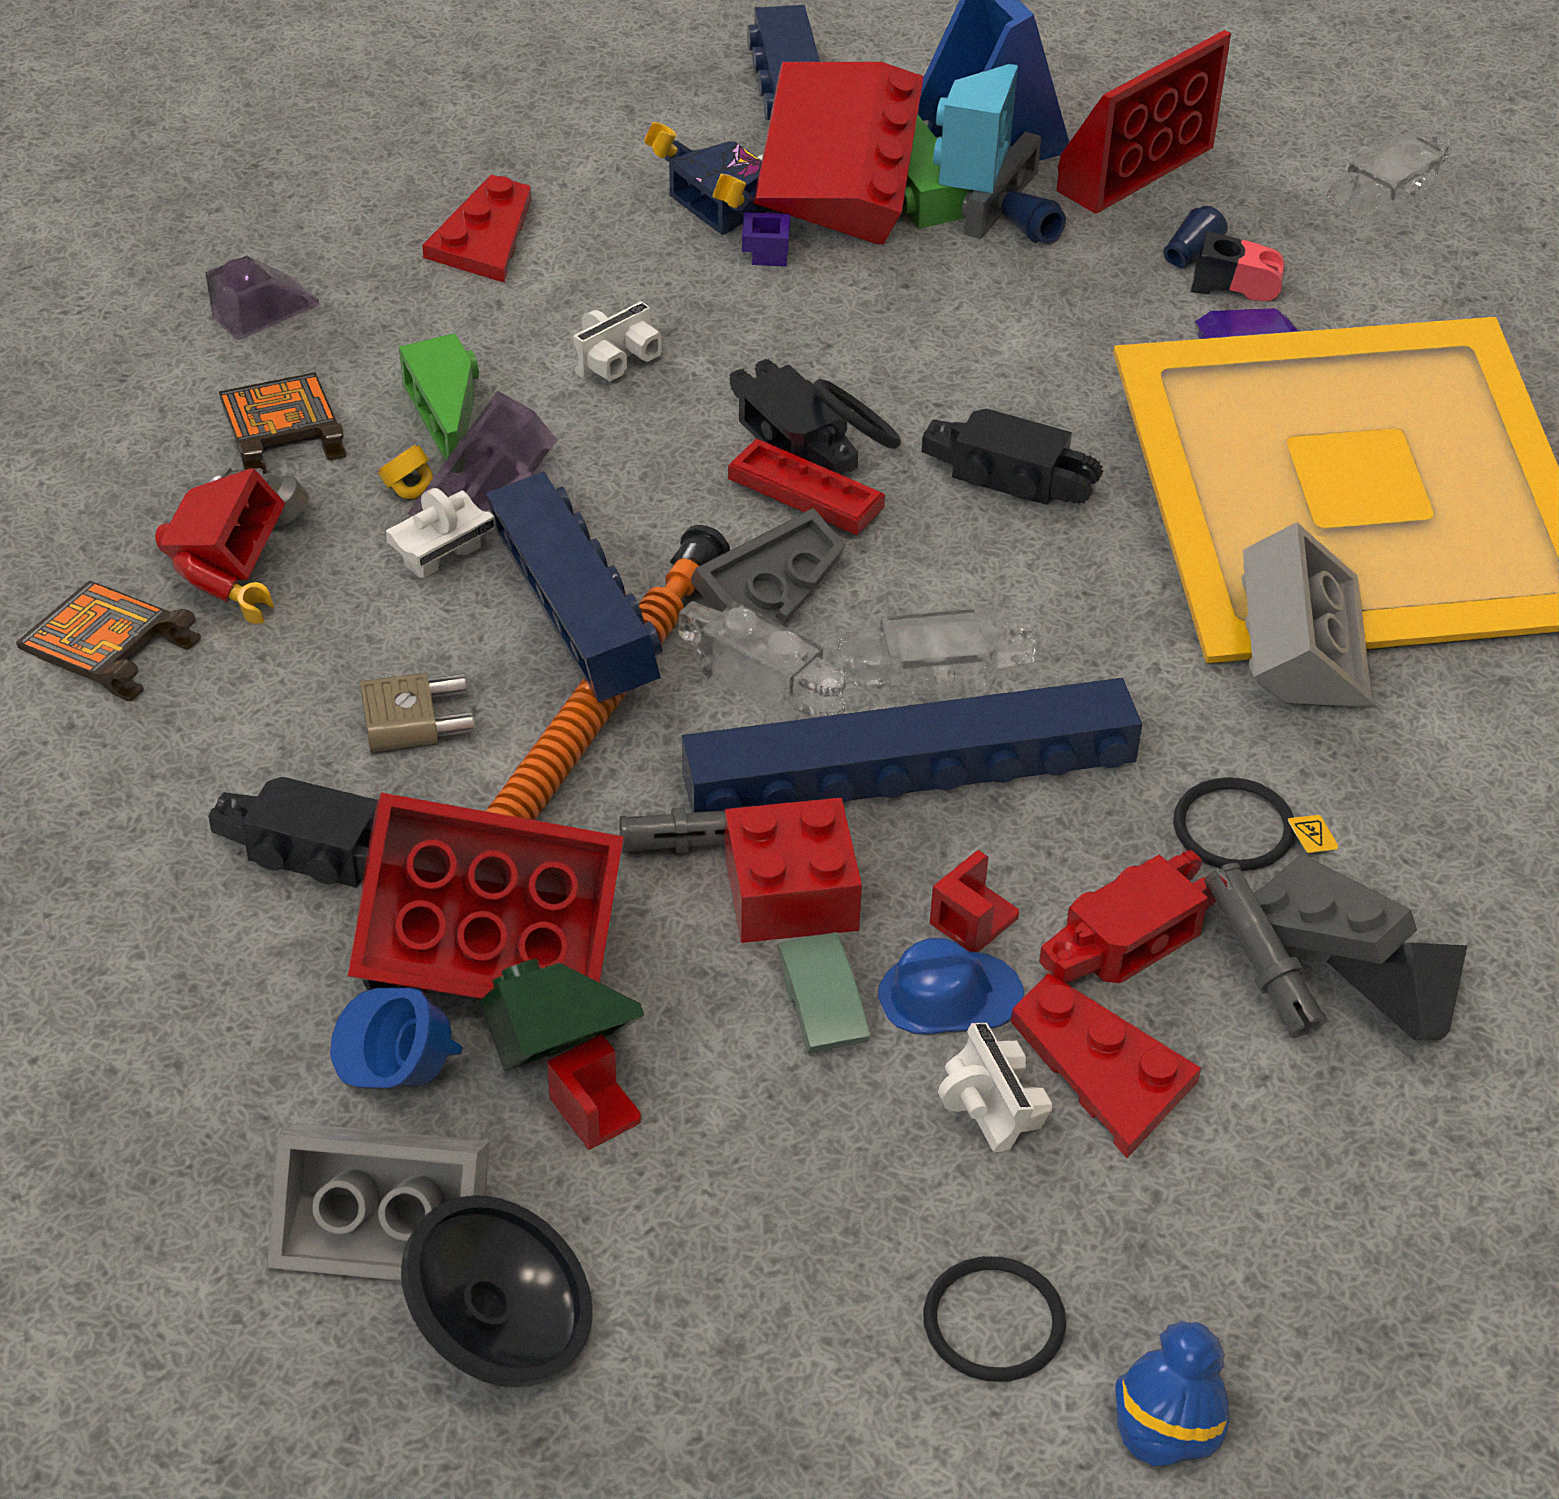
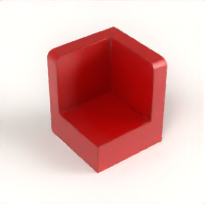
(967, 908)
(587, 1092)

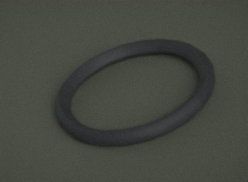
(869, 422)
(1235, 783)
(999, 1374)

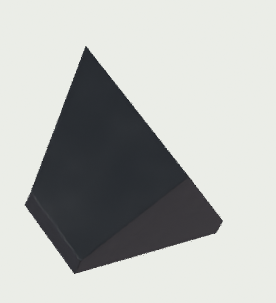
(1412, 986)

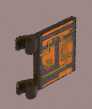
(280, 414)
(100, 631)

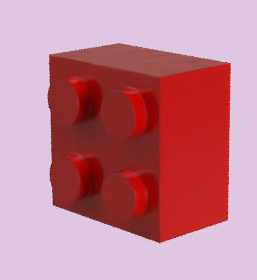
(792, 870)

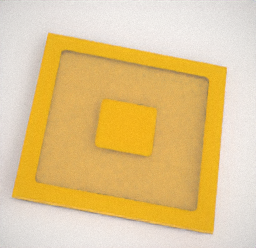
(1384, 444)

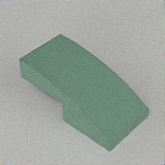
(823, 992)

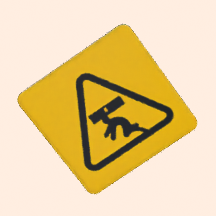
(1313, 833)

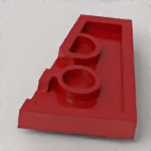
(483, 229)

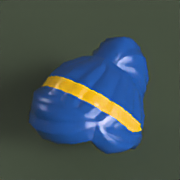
(1174, 1398)

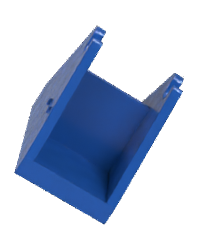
(991, 36)

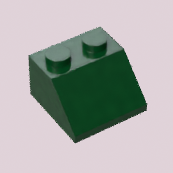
(550, 1011)

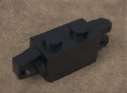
(789, 415)
(1013, 457)
(300, 829)

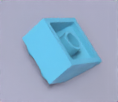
(976, 129)

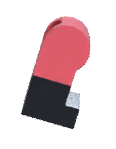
(1238, 267)

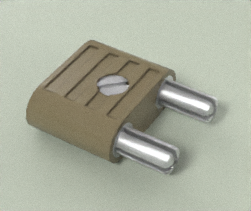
(402, 712)

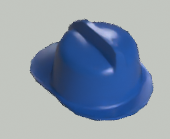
(948, 988)
(391, 1039)

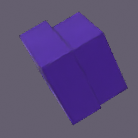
(766, 238)

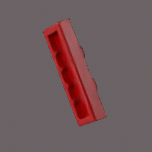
(806, 486)

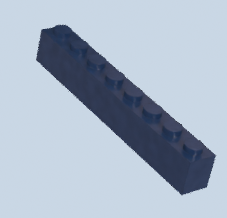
(913, 747)

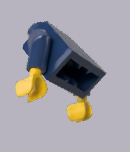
(709, 182)

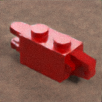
(1131, 921)

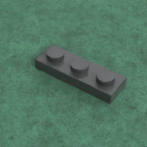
(1018, 170)

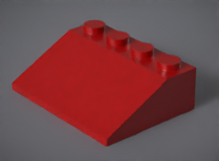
(1146, 127)
(840, 145)
(476, 891)

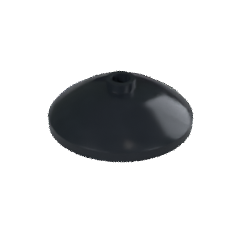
(496, 1291)

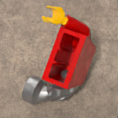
(224, 530)

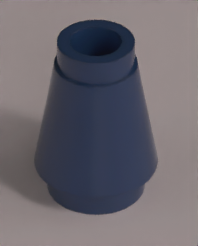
(1034, 216)
(1188, 239)

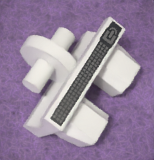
(609, 341)
(440, 528)
(988, 1086)

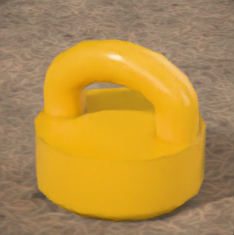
(401, 466)

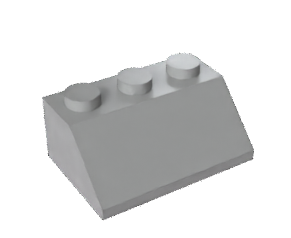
(1305, 621)
(358, 1194)

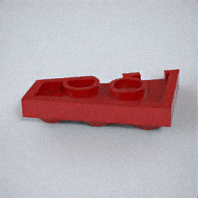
(1107, 1061)

